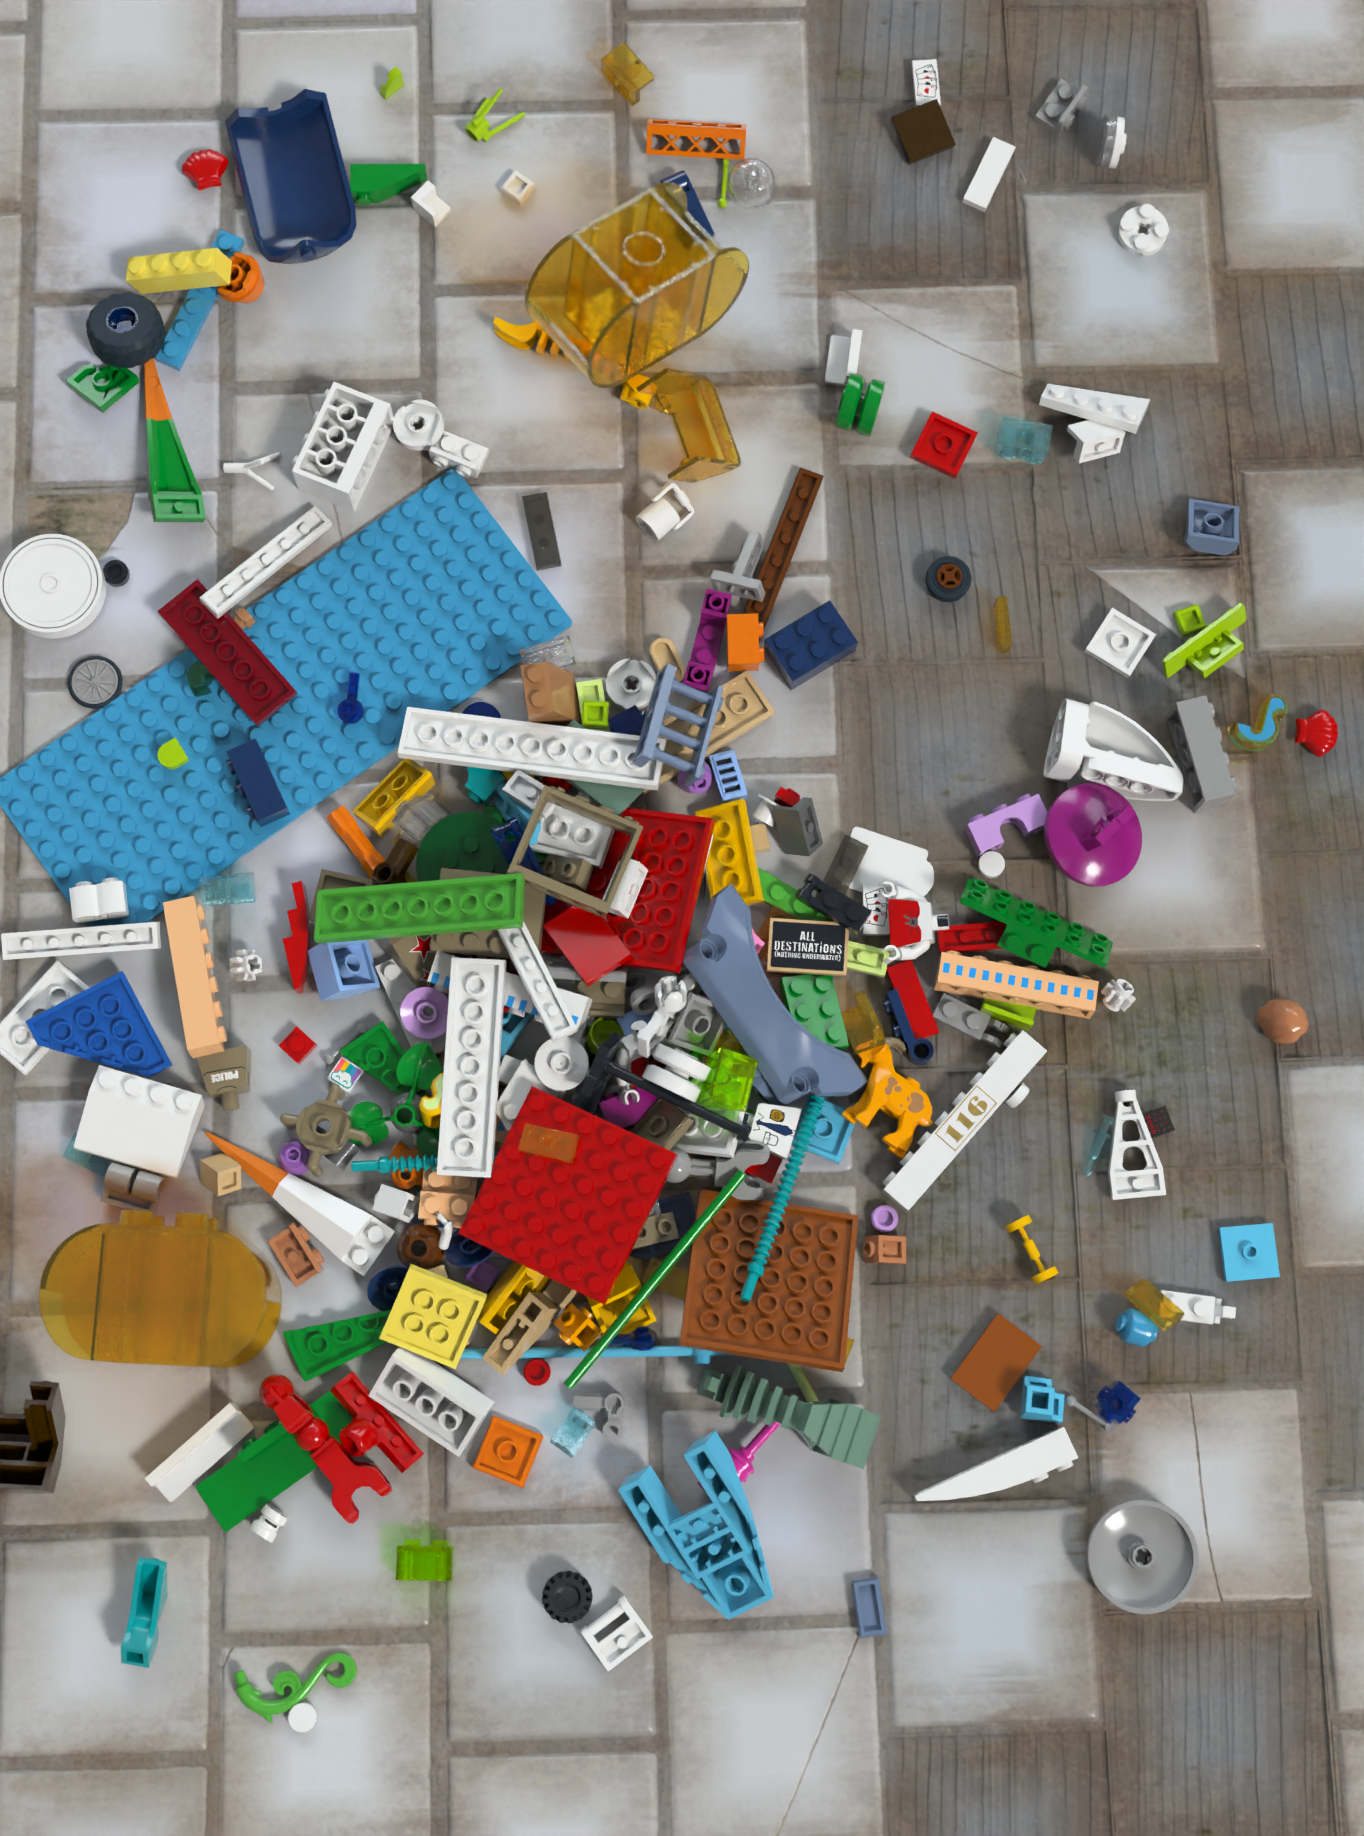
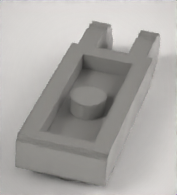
(968, 1020)

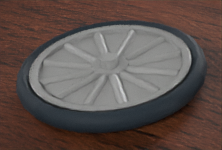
(95, 682)

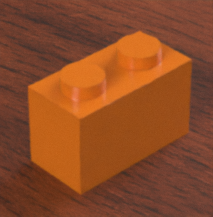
(743, 642)

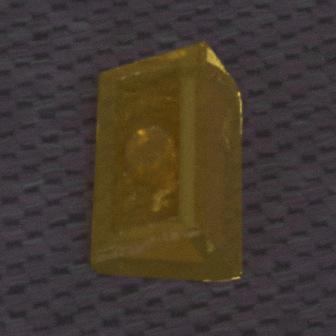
(1154, 1304)

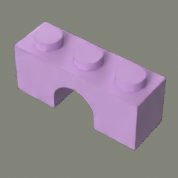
(1026, 813)

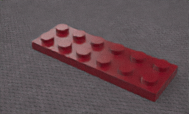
(228, 655)

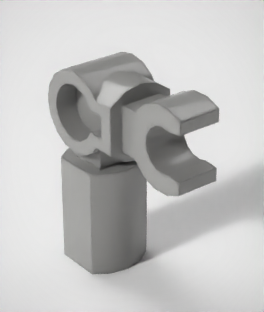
(594, 1401)

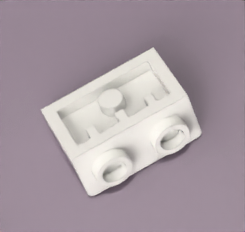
(459, 454)

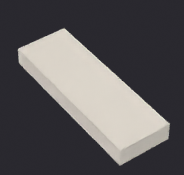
(988, 174)

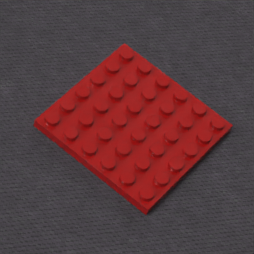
(659, 925)
(566, 1216)

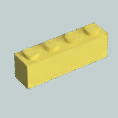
(179, 270)

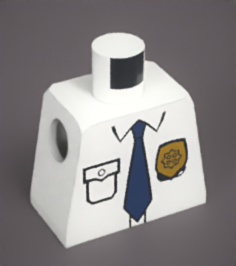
(773, 1126)

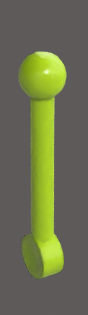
(722, 203)

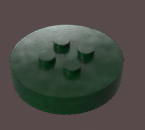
(461, 843)

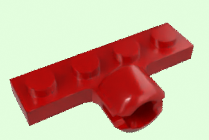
(372, 1426)

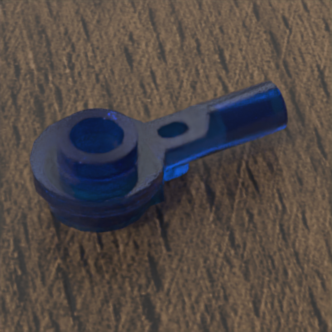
(350, 709)
(639, 1339)

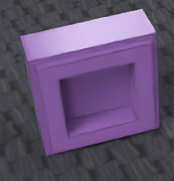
(482, 1275)

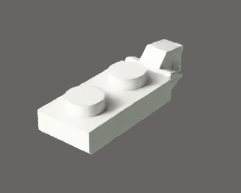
(1200, 1307)

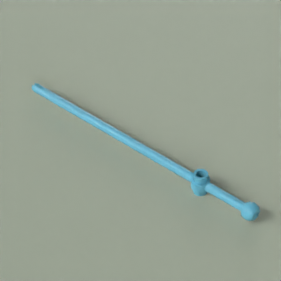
(701, 1356)

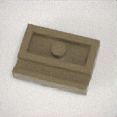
(606, 996)

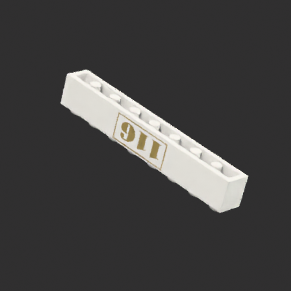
(963, 1121)

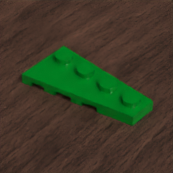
(334, 1343)

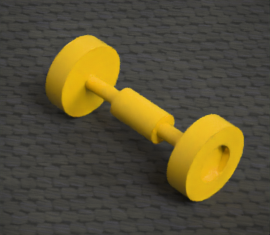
(1032, 1250)

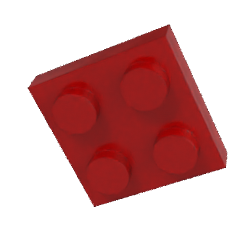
(943, 445)

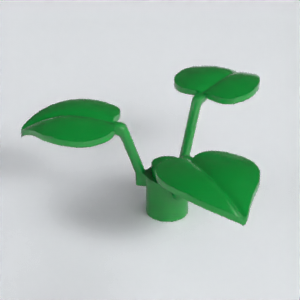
(414, 1069)

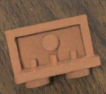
(296, 1254)

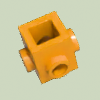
(577, 1327)

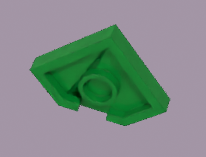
(102, 384)

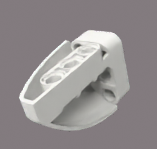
(1111, 750)

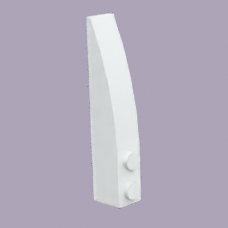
(1008, 1469)

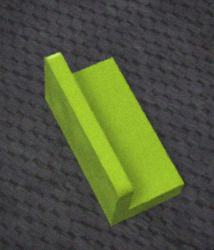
(1009, 1013)

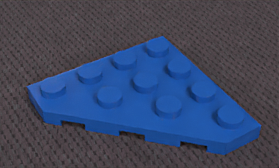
(103, 1027)

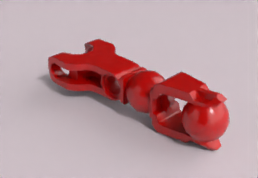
(329, 1455)

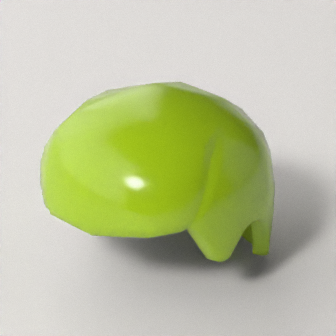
(599, 1032)

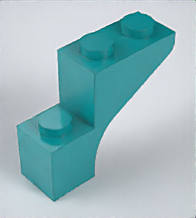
(145, 1611)

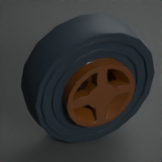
(947, 570)

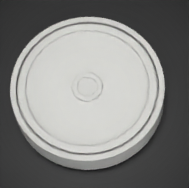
(52, 586)

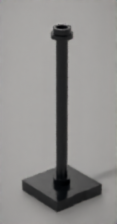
(605, 1066)

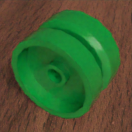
(860, 404)

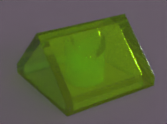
(729, 1081)

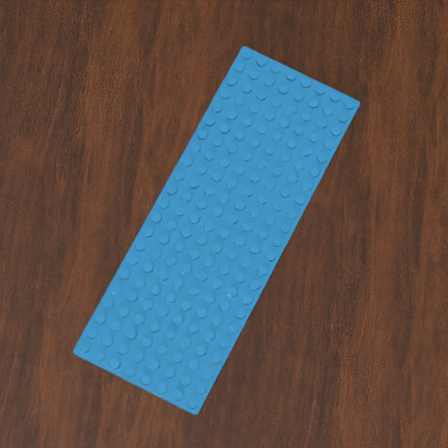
(413, 603)

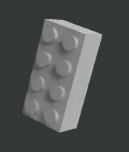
(1201, 754)

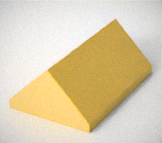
(400, 784)
(509, 1294)

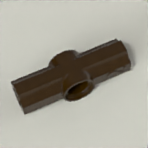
(396, 864)

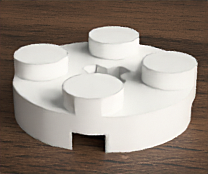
(1146, 217)
(413, 413)
(631, 670)

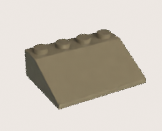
(489, 941)

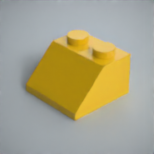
(621, 1295)

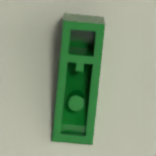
(382, 181)

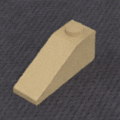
(521, 1331)

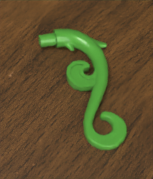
(266, 1708)

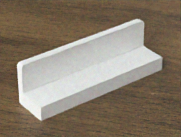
(200, 1452)

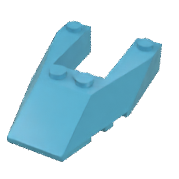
(713, 1544)

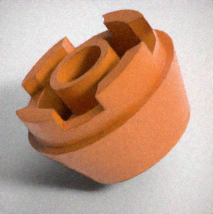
(245, 280)

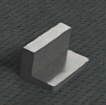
(798, 828)

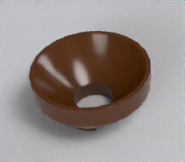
(426, 1233)

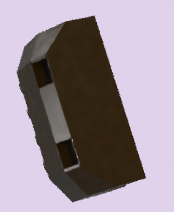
(33, 1442)

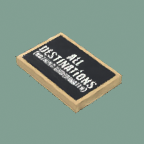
(807, 947)

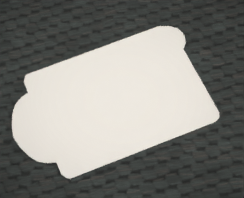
(892, 862)

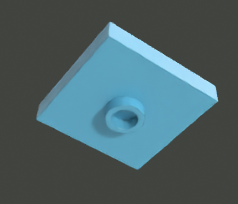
(1248, 1252)

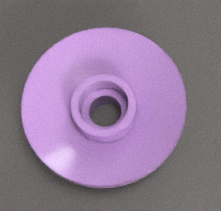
(417, 1020)

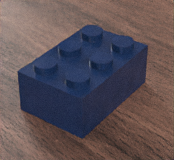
(810, 645)

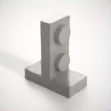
(740, 581)

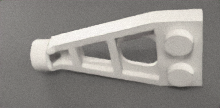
(1136, 1183)

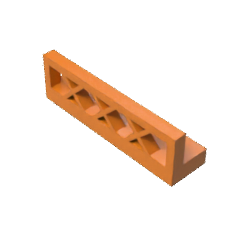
(696, 129)

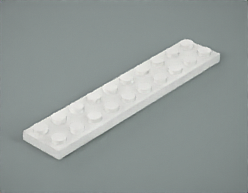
(526, 747)

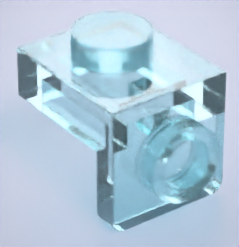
(573, 1432)

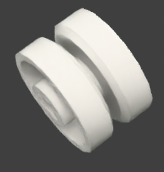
(677, 1071)

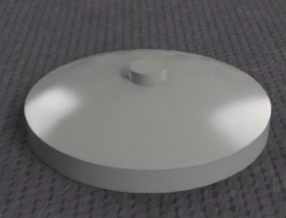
(1142, 1556)

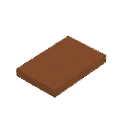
(995, 1362)

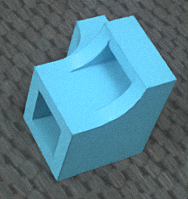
(1041, 1401)

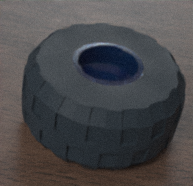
(125, 330)

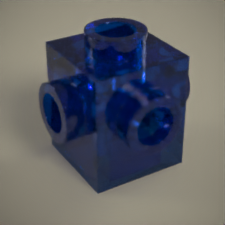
(1126, 1402)

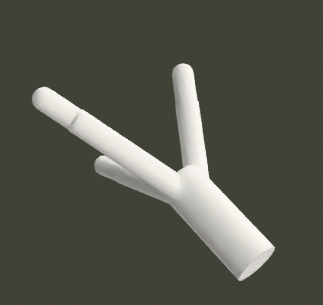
(245, 468)

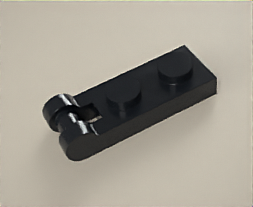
(833, 904)

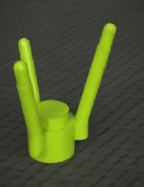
(478, 125)

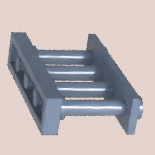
(654, 728)

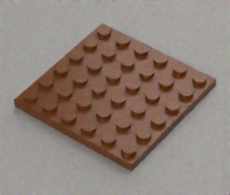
(797, 1304)

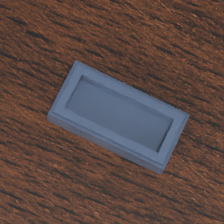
(869, 1607)

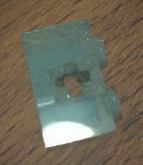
(227, 889)

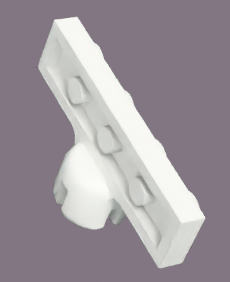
(670, 1000)

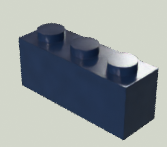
(256, 783)

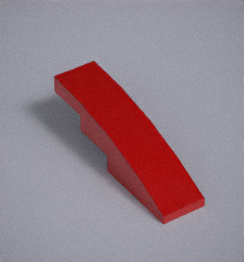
(298, 944)

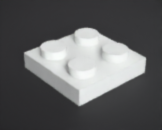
(1120, 643)

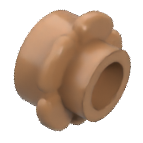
(243, 618)

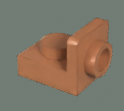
(884, 1249)

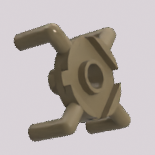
(335, 1138)

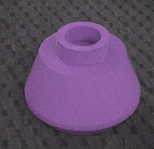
(700, 785)
(285, 1157)

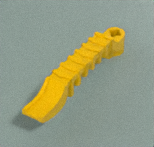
(525, 336)

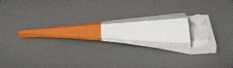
(343, 1228)

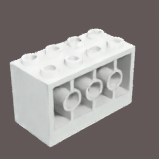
(343, 446)

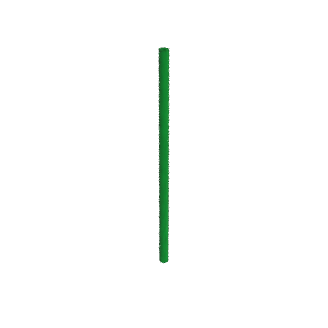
(655, 1279)

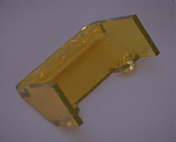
(699, 422)

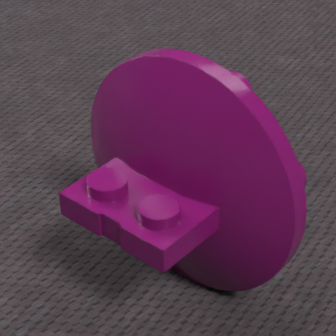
(1093, 834)

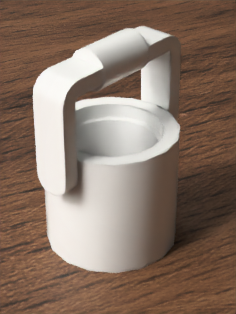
(660, 516)

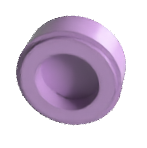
(884, 1218)

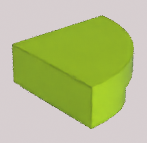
(393, 84)

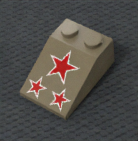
(412, 956)

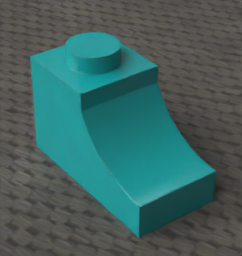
(482, 785)

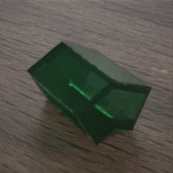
(199, 679)

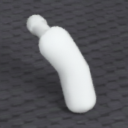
(446, 1234)

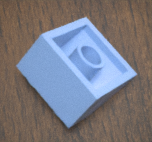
(343, 969)

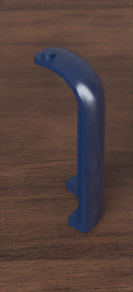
(293, 178)

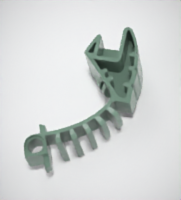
(825, 1424)

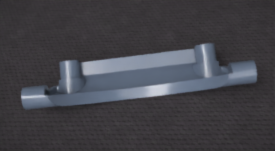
(735, 983)

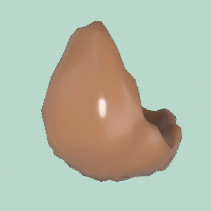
(1282, 1020)

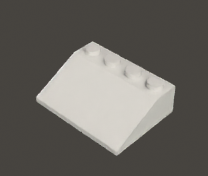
(138, 1121)

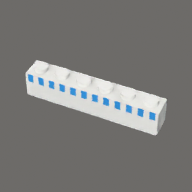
(515, 993)

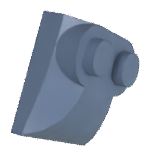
(1212, 527)

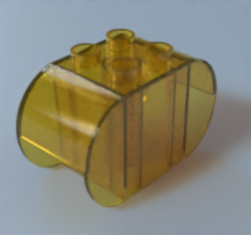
(634, 286)
(160, 1293)

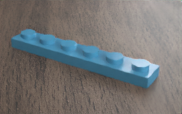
(194, 311)

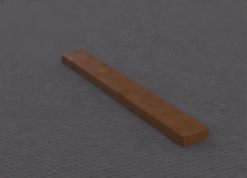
(785, 542)

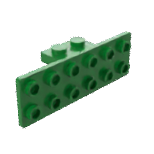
(1032, 931)
(266, 1467)

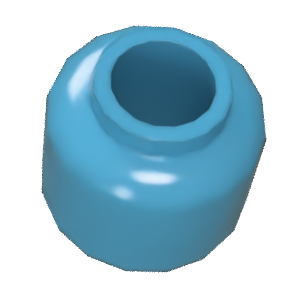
(1136, 1328)

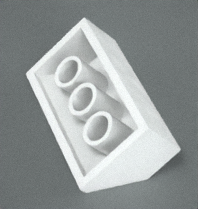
(431, 1399)

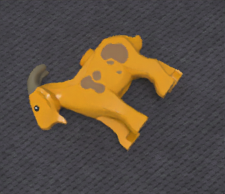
(893, 1095)

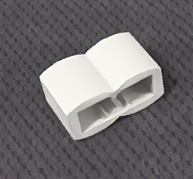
(98, 901)

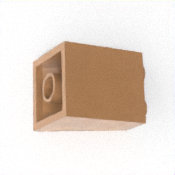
(550, 694)

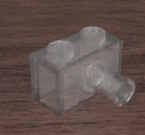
(418, 817)

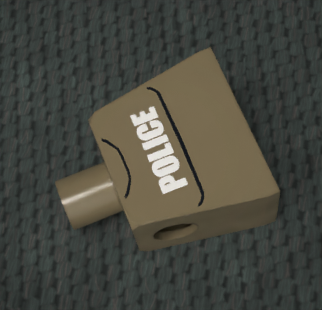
(227, 1075)

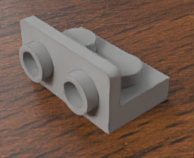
(1060, 106)

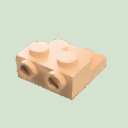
(446, 1195)

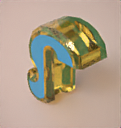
(1266, 727)

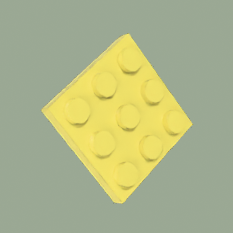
(433, 1316)

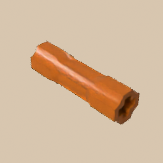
(349, 831)

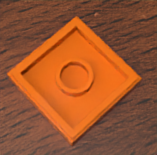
(508, 1451)

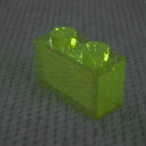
(425, 1562)

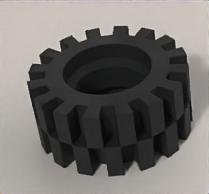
(549, 1598)

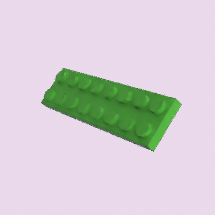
(420, 908)

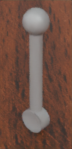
(361, 1029)
(1071, 1401)

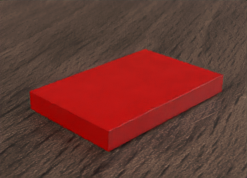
(587, 943)

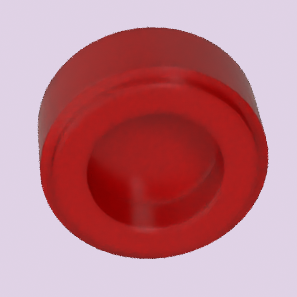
(537, 1371)

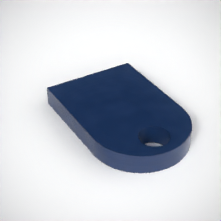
(684, 1218)

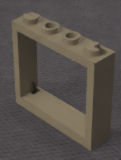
(600, 815)

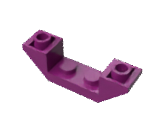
(707, 640)

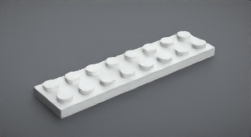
(471, 1067)

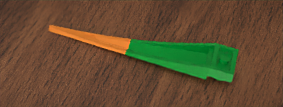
(171, 481)

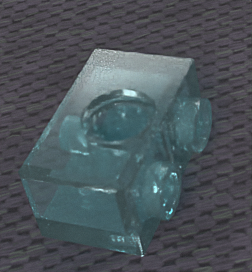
(1036, 434)

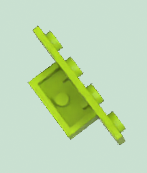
(1209, 647)

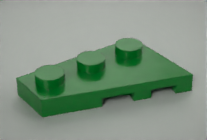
(378, 1055)

